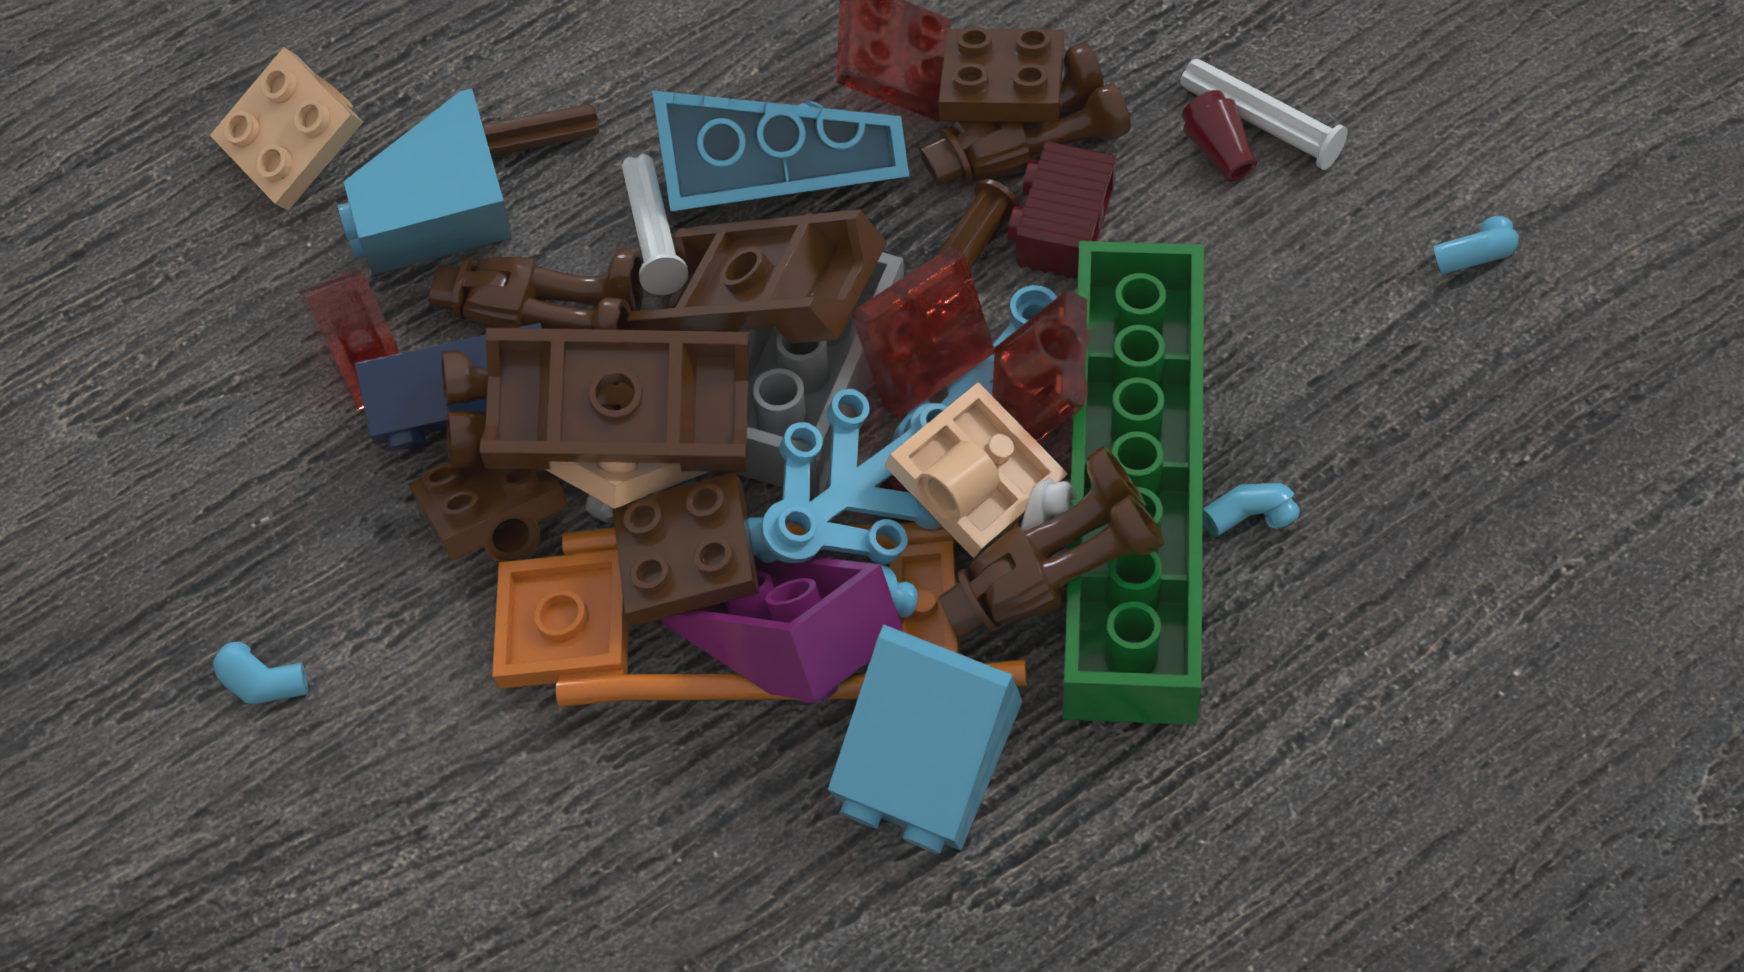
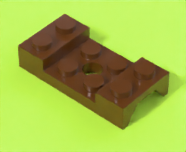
(771, 273)
(683, 411)

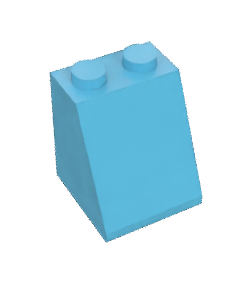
(427, 192)
(923, 740)

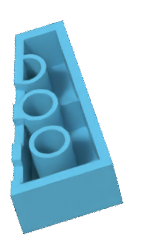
(754, 149)

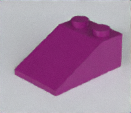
(801, 630)

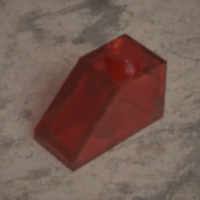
(348, 325)

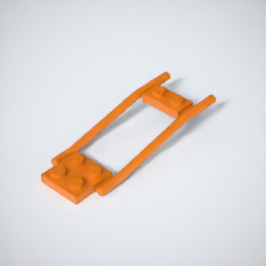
(569, 624)

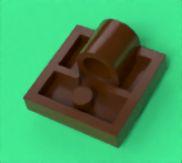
(1002, 75)
(473, 501)
(685, 549)

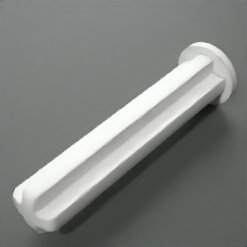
(1269, 113)
(662, 269)

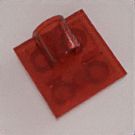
(892, 52)
(923, 332)
(1043, 366)

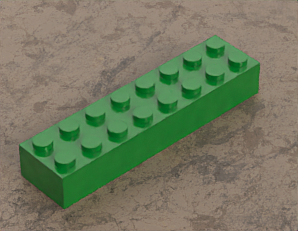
(1139, 617)

